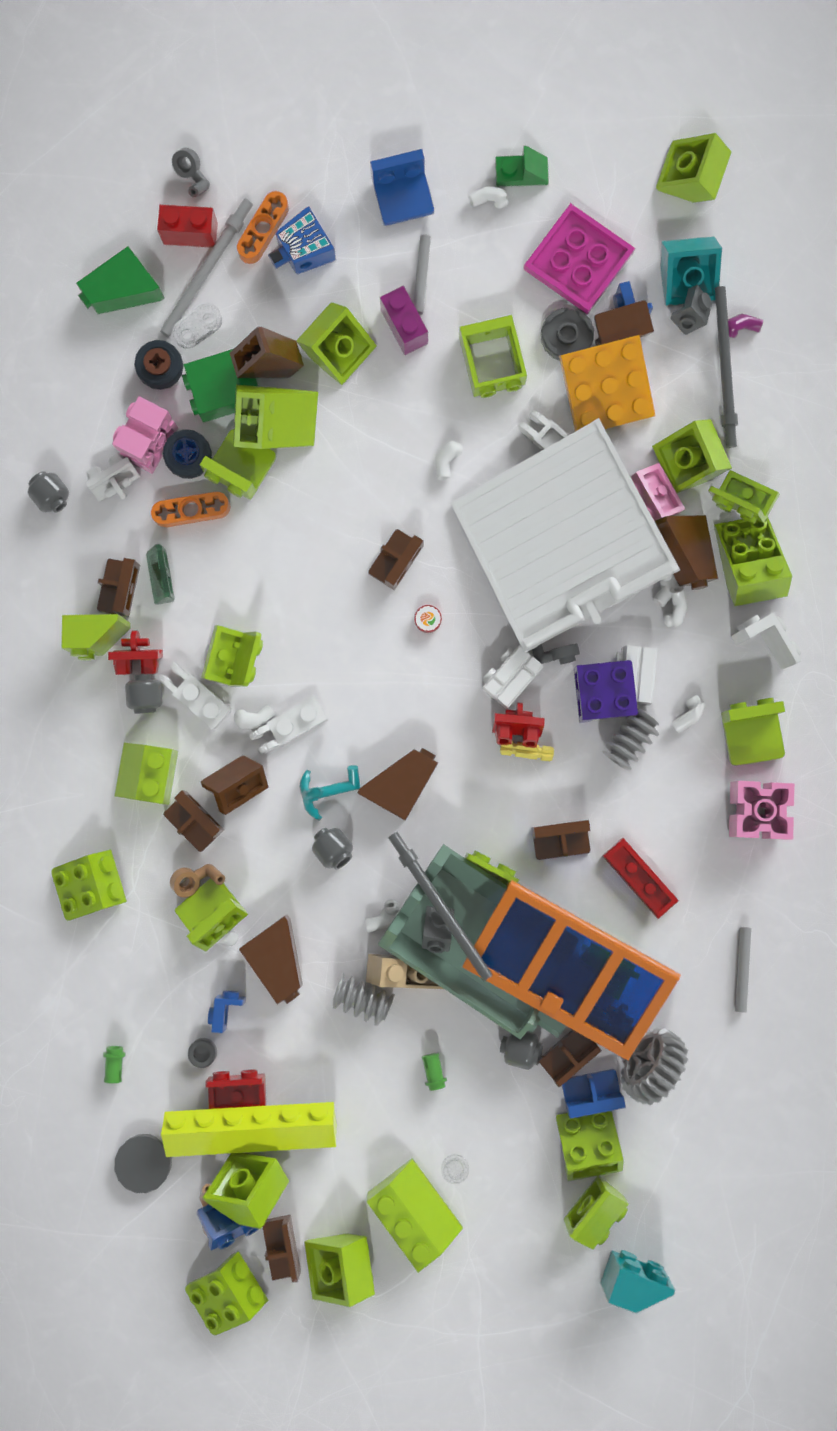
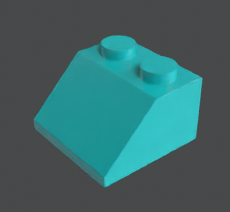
(690, 264)

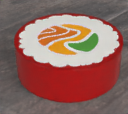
(428, 619)

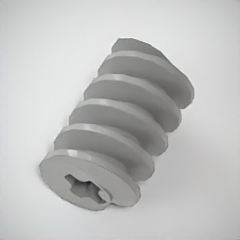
(631, 739)
(362, 1000)

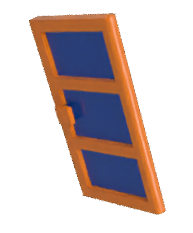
(572, 970)

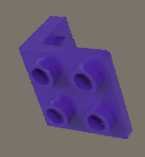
(605, 690)

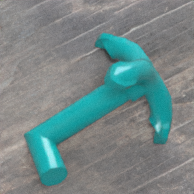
(310, 795)

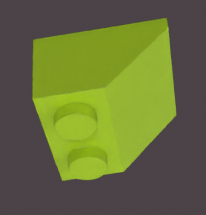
(694, 168)
(336, 342)
(692, 455)
(92, 634)
(146, 773)
(247, 1188)
(595, 1213)
(339, 1269)

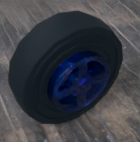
(180, 447)

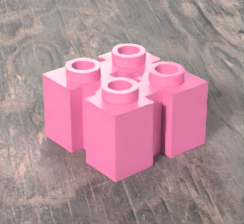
(144, 434)
(773, 797)

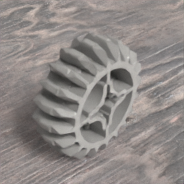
(654, 1066)

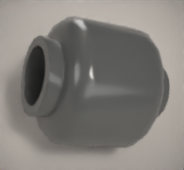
(48, 492)
(143, 694)
(332, 848)
(521, 1052)

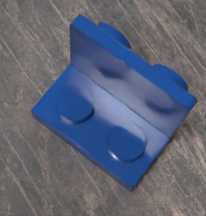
(401, 187)

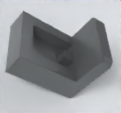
(695, 311)
(436, 933)

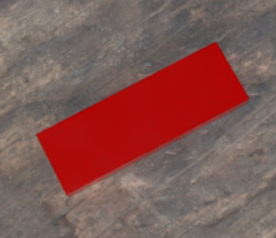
(640, 878)

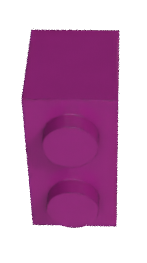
(404, 320)

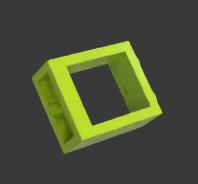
(487, 331)

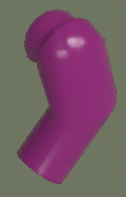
(743, 321)

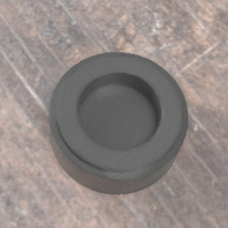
(202, 1052)

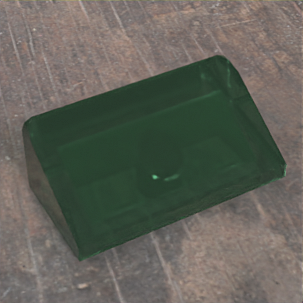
(160, 575)

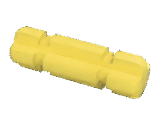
(545, 752)

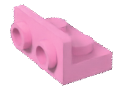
(657, 492)

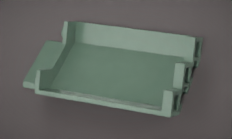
(474, 898)

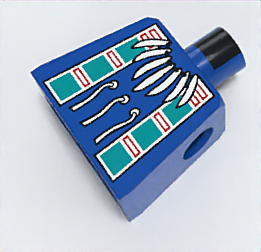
(302, 244)

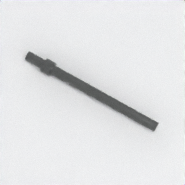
(729, 418)
(409, 859)

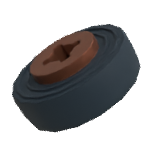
(162, 374)

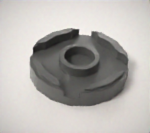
(566, 332)
(142, 1164)

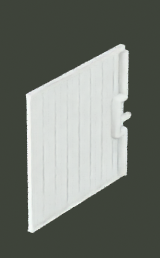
(564, 536)

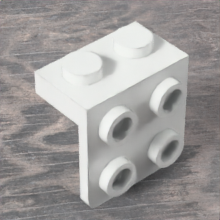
(774, 635)

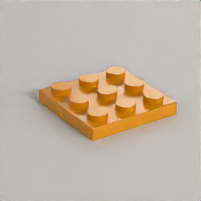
(608, 384)

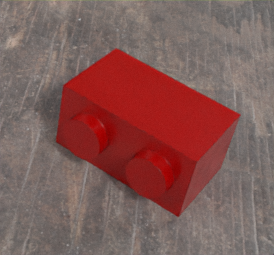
(187, 226)

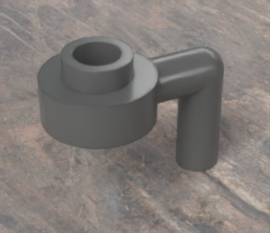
(185, 170)
(564, 654)

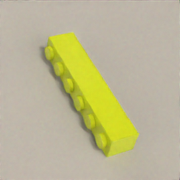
(249, 1129)

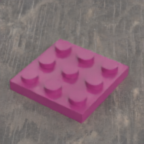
(579, 258)

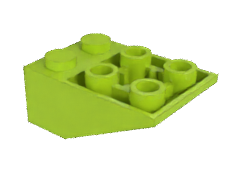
(274, 417)
(752, 561)

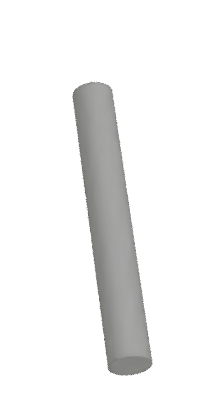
(421, 276)
(743, 969)

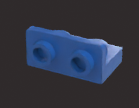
(220, 1228)

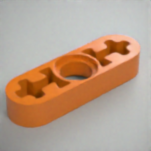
(263, 215)
(170, 504)

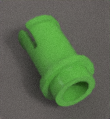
(113, 1064)
(433, 1072)

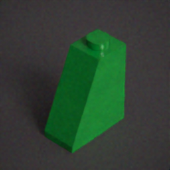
(119, 284)

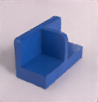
(592, 1093)

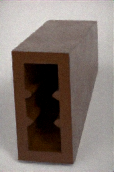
(266, 355)
(691, 548)
(401, 783)
(276, 960)

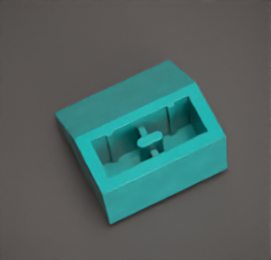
(634, 1283)

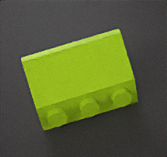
(414, 1214)

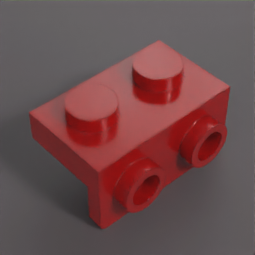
(236, 1090)

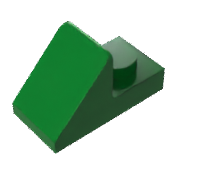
(522, 170)

